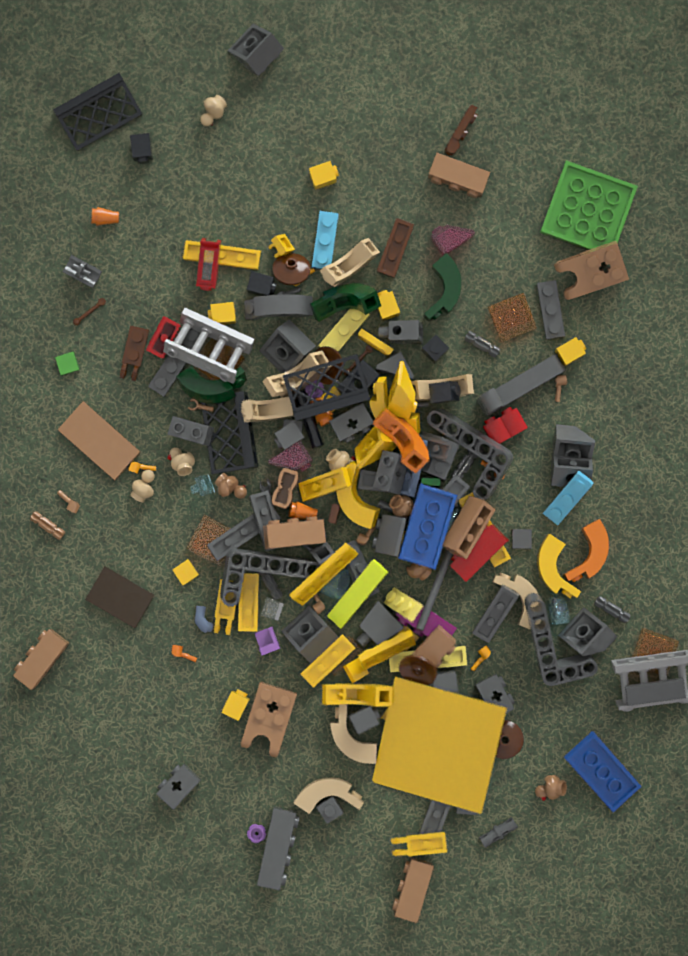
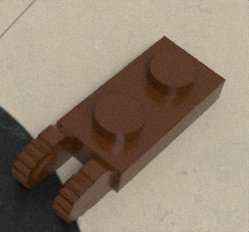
(460, 132)
(134, 351)

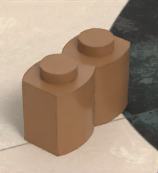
(283, 493)

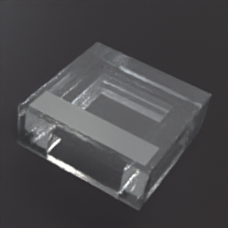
(272, 609)

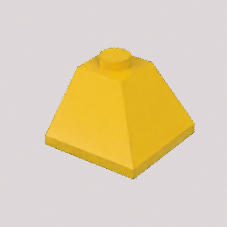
(402, 394)
(371, 447)

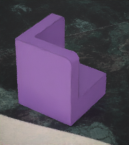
(267, 640)

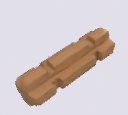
(47, 525)

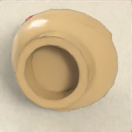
(214, 108)
(338, 459)
(181, 461)
(141, 488)

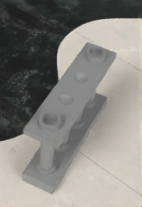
(215, 330)
(642, 665)

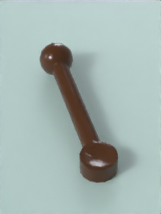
(101, 302)
(368, 349)

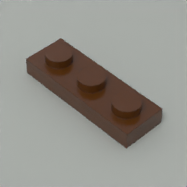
(395, 248)

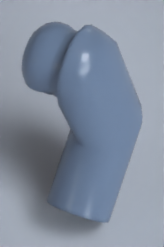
(201, 621)

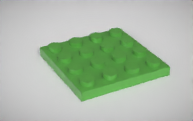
(588, 207)

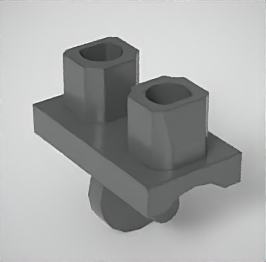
(82, 271)

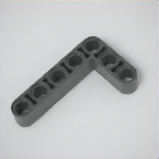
(524, 383)
(476, 447)
(263, 566)
(546, 647)

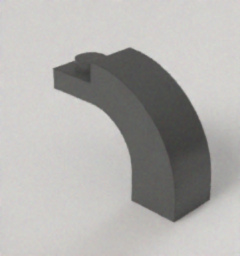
(278, 305)

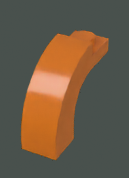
(412, 448)
(598, 551)

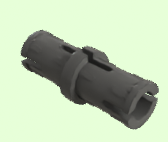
(498, 832)

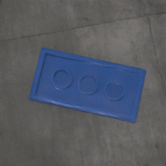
(427, 526)
(602, 771)

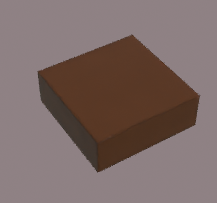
(334, 513)

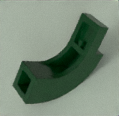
(451, 279)
(345, 297)
(209, 390)

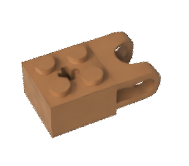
(589, 275)
(267, 722)

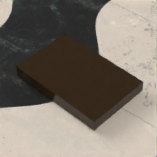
(120, 597)

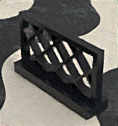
(90, 96)
(334, 402)
(246, 435)

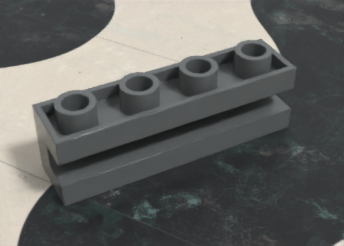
(277, 847)

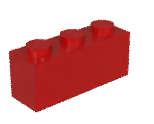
(487, 545)

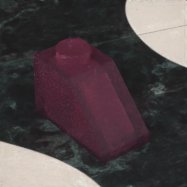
(450, 238)
(293, 458)

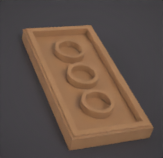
(99, 440)

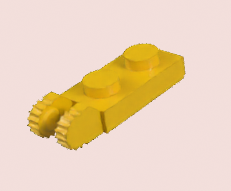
(224, 612)
(421, 844)

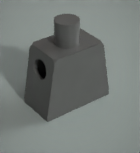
(410, 332)
(378, 625)

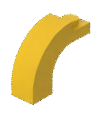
(380, 401)
(353, 505)
(547, 567)
(357, 693)

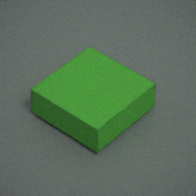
(67, 363)

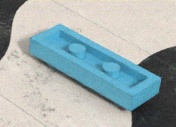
(325, 239)
(568, 498)

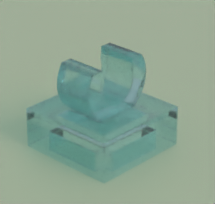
(203, 485)

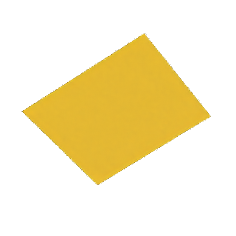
(438, 745)

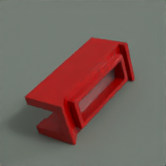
(208, 264)

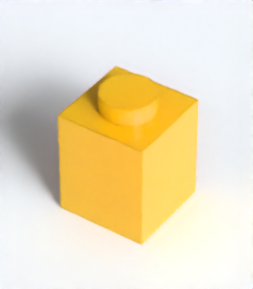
(323, 175)
(388, 305)
(222, 313)
(571, 351)
(236, 704)

